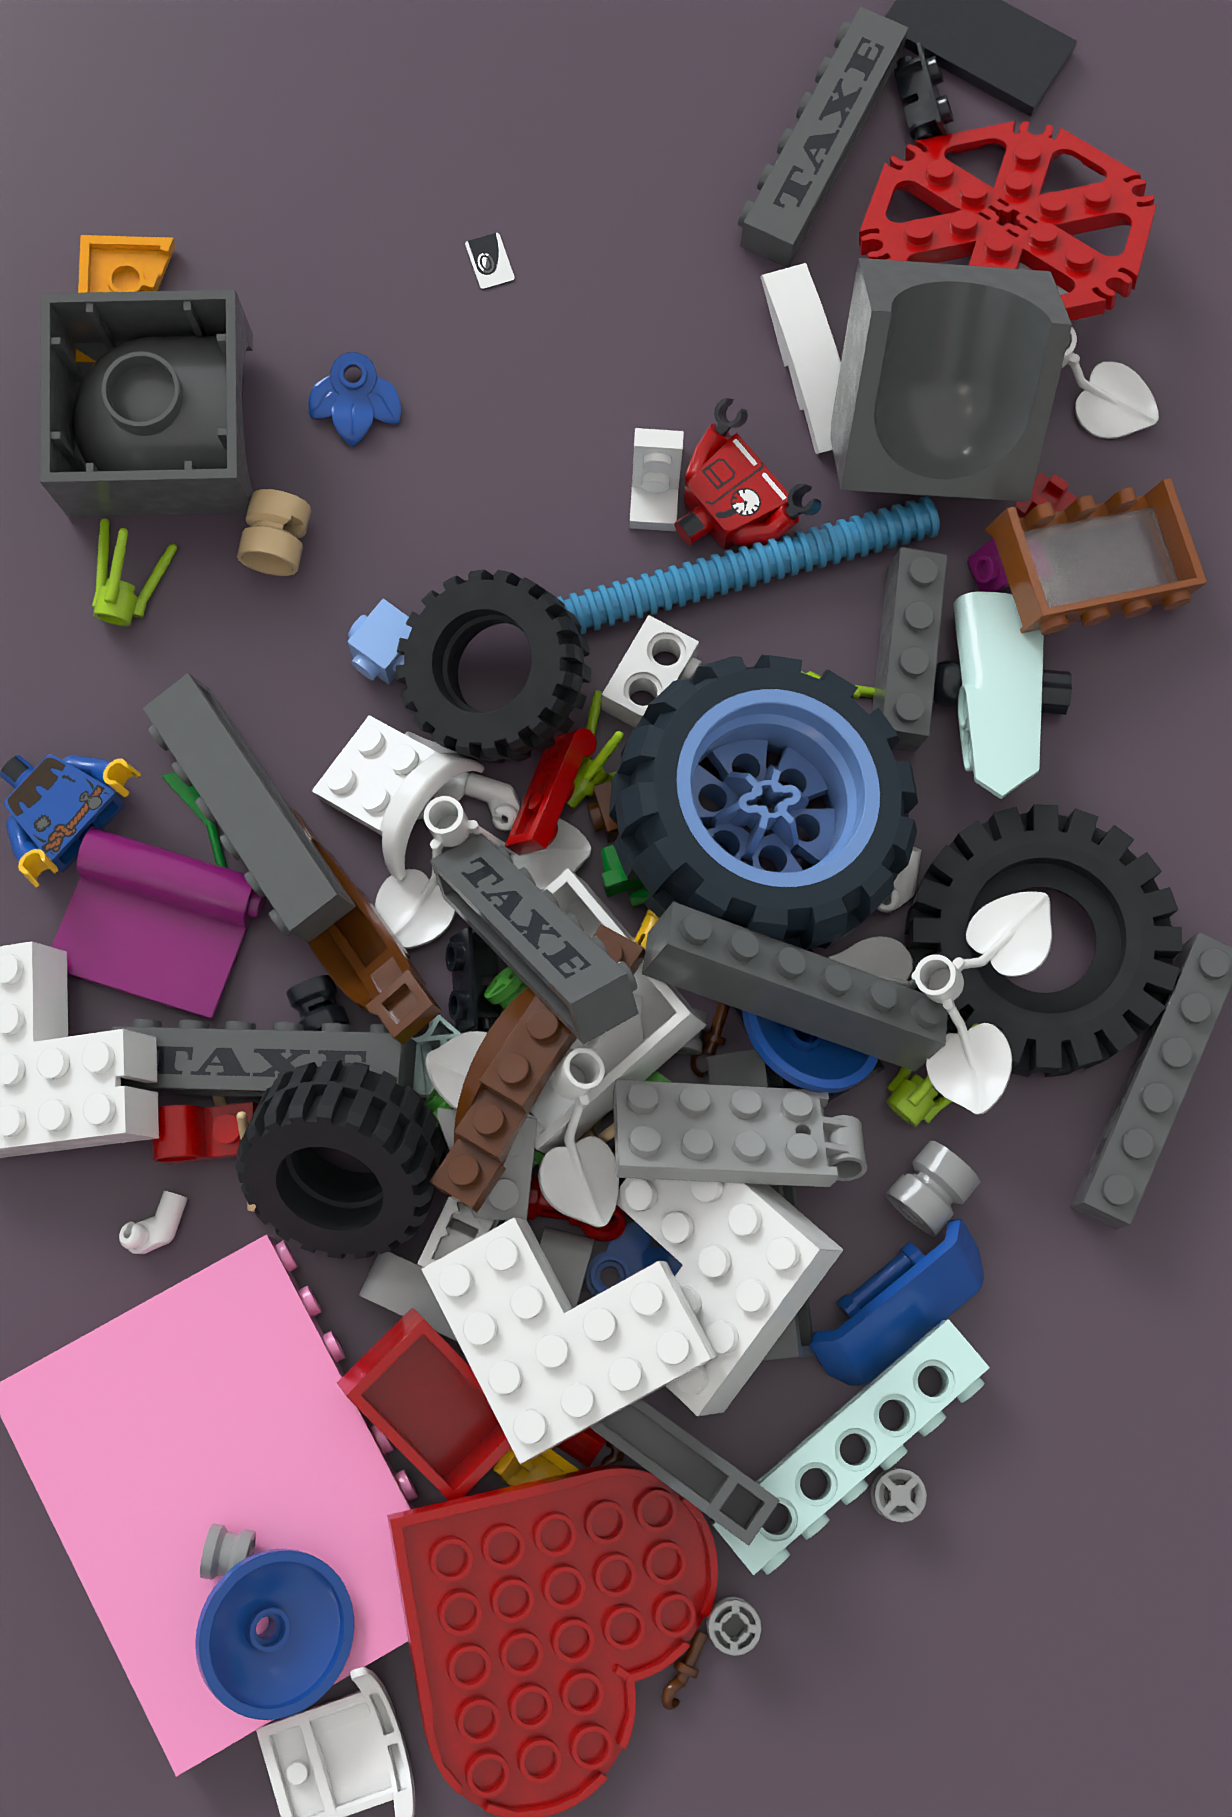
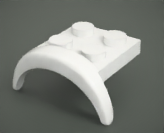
(386, 783)
(340, 1755)

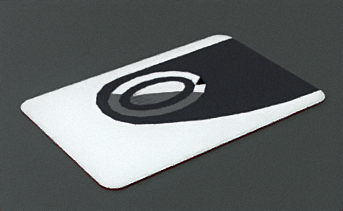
(489, 260)

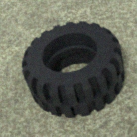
(435, 653)
(350, 1113)

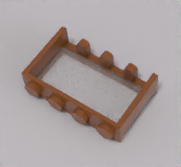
(1098, 558)

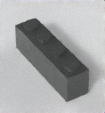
(910, 643)

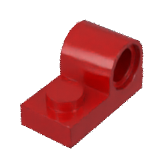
(198, 1132)

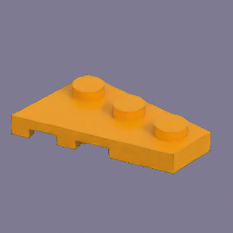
(122, 265)

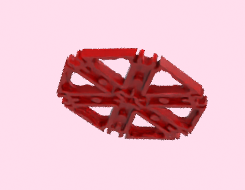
(1041, 221)

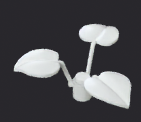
(1114, 397)
(416, 905)
(1017, 940)
(582, 1175)

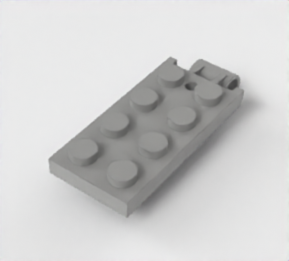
(733, 1135)

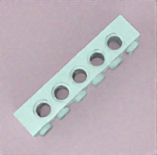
(960, 1372)

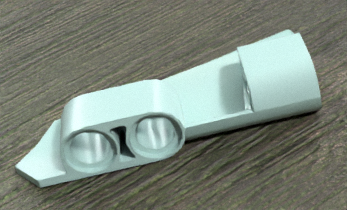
(998, 691)

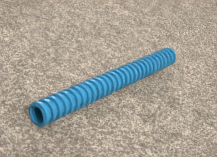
(755, 564)

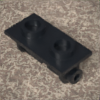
(920, 79)
(469, 961)

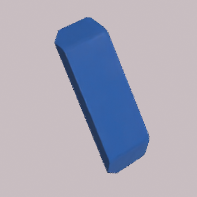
(900, 1306)

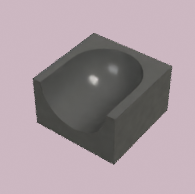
(947, 379)
(156, 412)

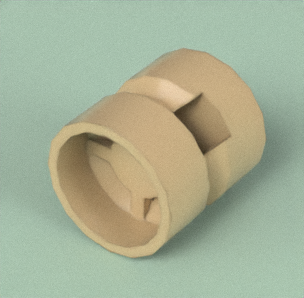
(274, 530)

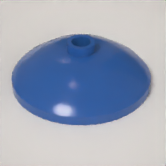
(805, 1058)
(297, 1653)

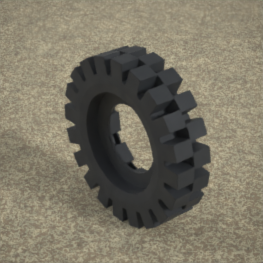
(1114, 888)

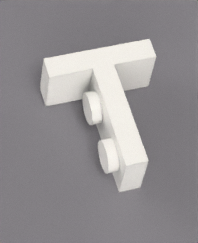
(655, 479)

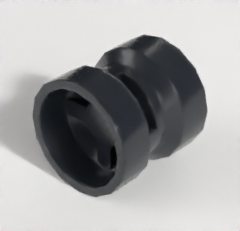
(317, 1003)

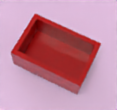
(428, 1405)

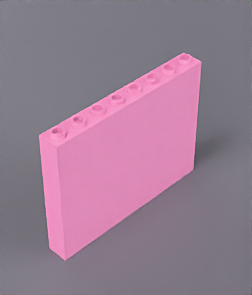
(194, 1417)

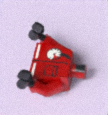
(735, 492)

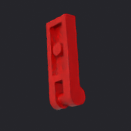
(549, 792)

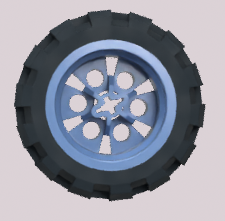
(825, 751)

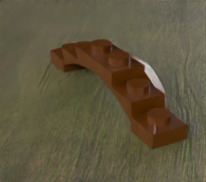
(371, 961)
(505, 1084)

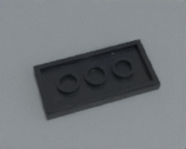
(988, 46)

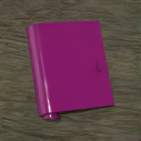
(155, 922)

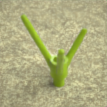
(590, 770)

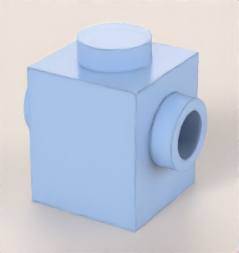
(375, 642)

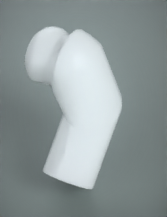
(499, 796)
(904, 884)
(157, 1230)

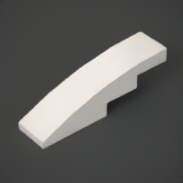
(805, 347)

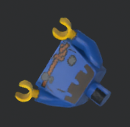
(58, 806)

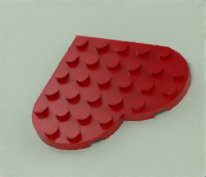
(539, 1619)

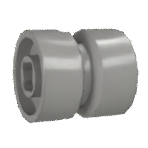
(935, 1185)

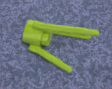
(114, 598)
(914, 1098)

